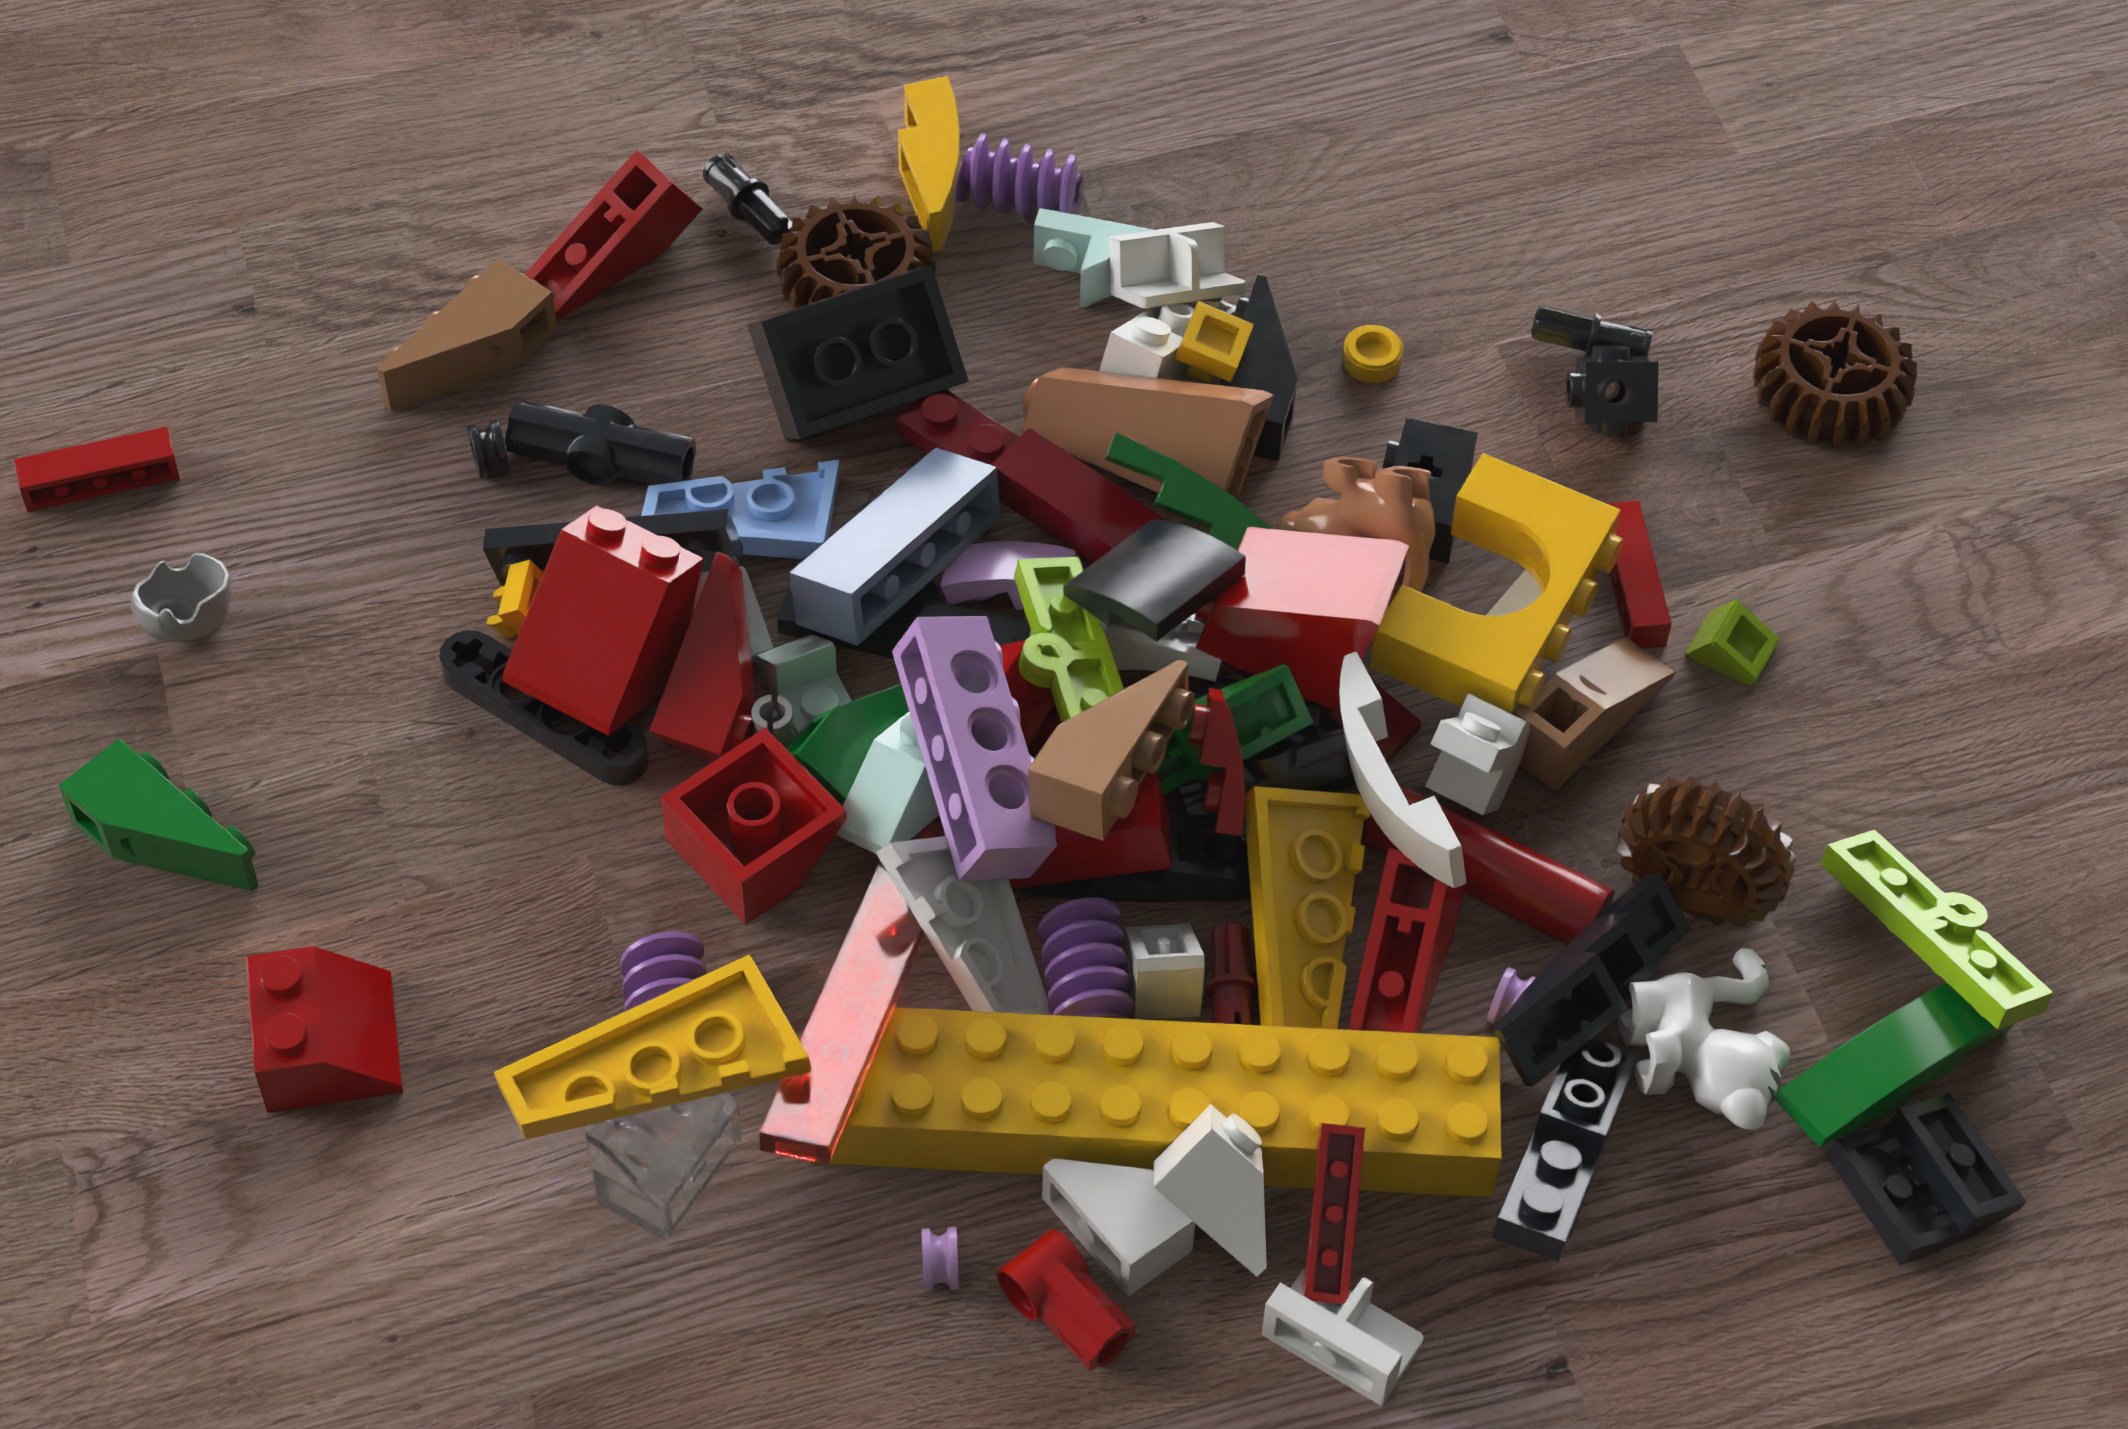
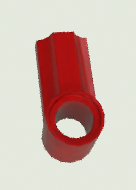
(1055, 1285)

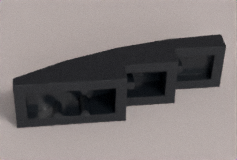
(1203, 863)
(1590, 979)

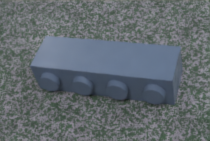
(895, 546)

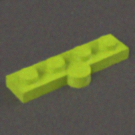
(1066, 641)
(1938, 928)

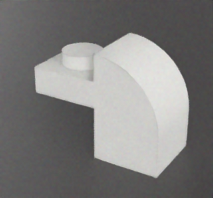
(1478, 755)

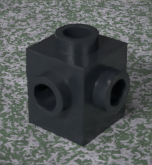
(1634, 393)

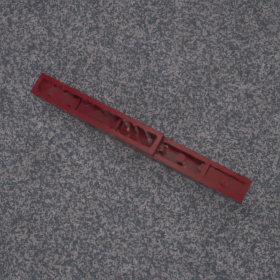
(1072, 505)

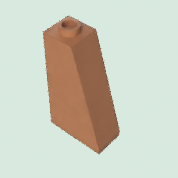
(1192, 422)

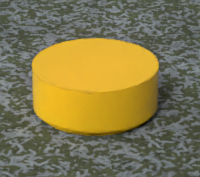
(1372, 354)

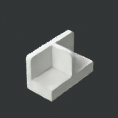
(1171, 266)
(1343, 1340)

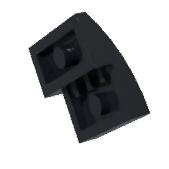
(1157, 577)
(1925, 1178)

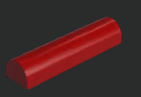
(1515, 876)

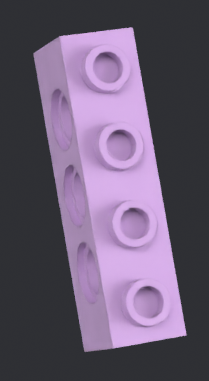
(972, 747)

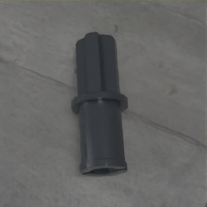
(746, 197)
(1586, 332)

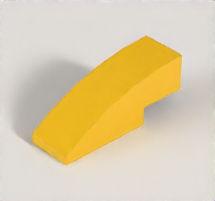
(931, 155)

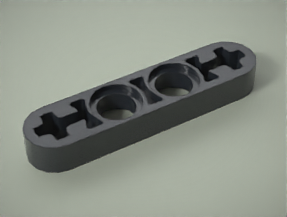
(535, 716)

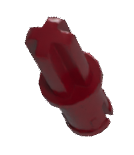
(1231, 979)

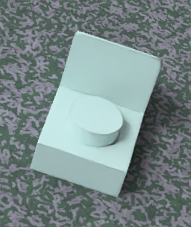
(1078, 246)
(805, 676)

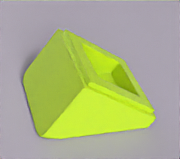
(1733, 643)

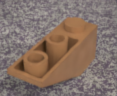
(476, 335)
(1587, 707)
(1101, 755)

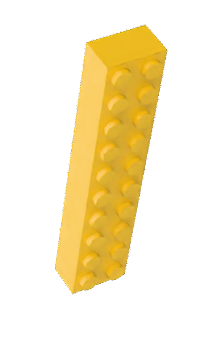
(1121, 1091)

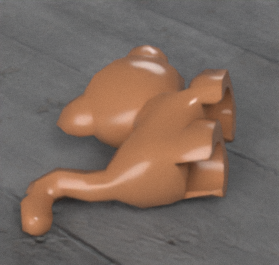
(1376, 505)

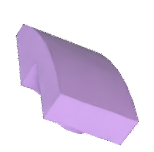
(990, 569)

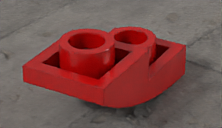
(1219, 746)

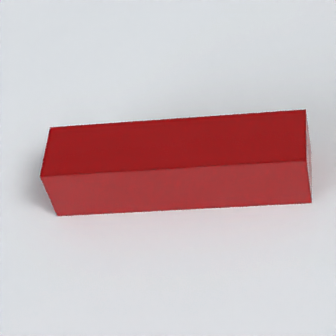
(96, 469)
(1637, 582)
(1333, 1213)

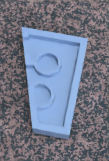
(772, 514)

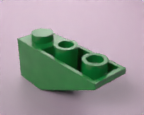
(838, 740)
(146, 820)

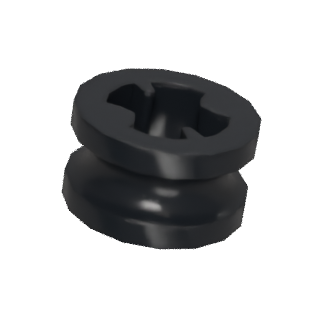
(488, 449)

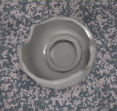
(183, 601)

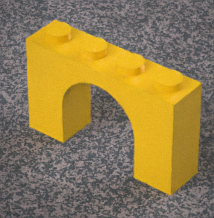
(1501, 658)

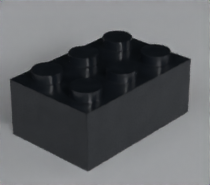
(858, 353)

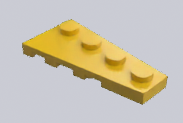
(1301, 889)
(665, 1052)

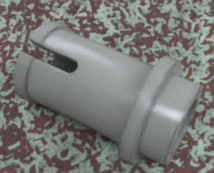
(777, 723)

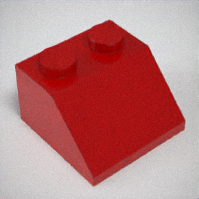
(752, 824)
(321, 1028)

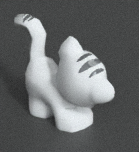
(1725, 1068)

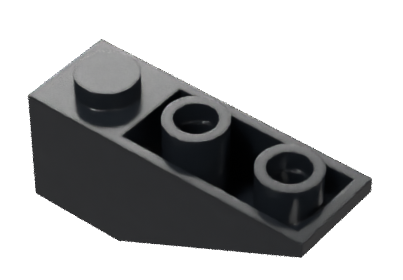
(1267, 367)

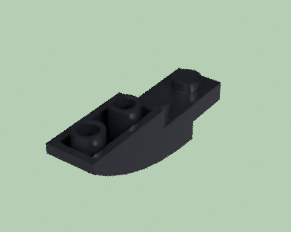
(1565, 1149)

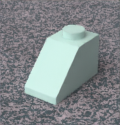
(891, 792)

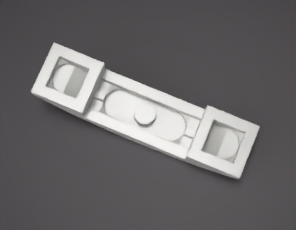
(1415, 829)

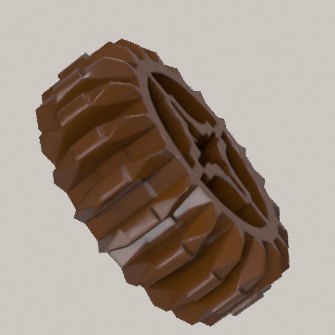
(849, 249)
(1871, 382)
(1709, 849)

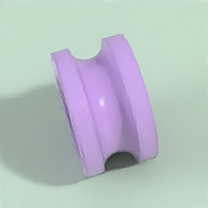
(1506, 994)
(940, 1259)

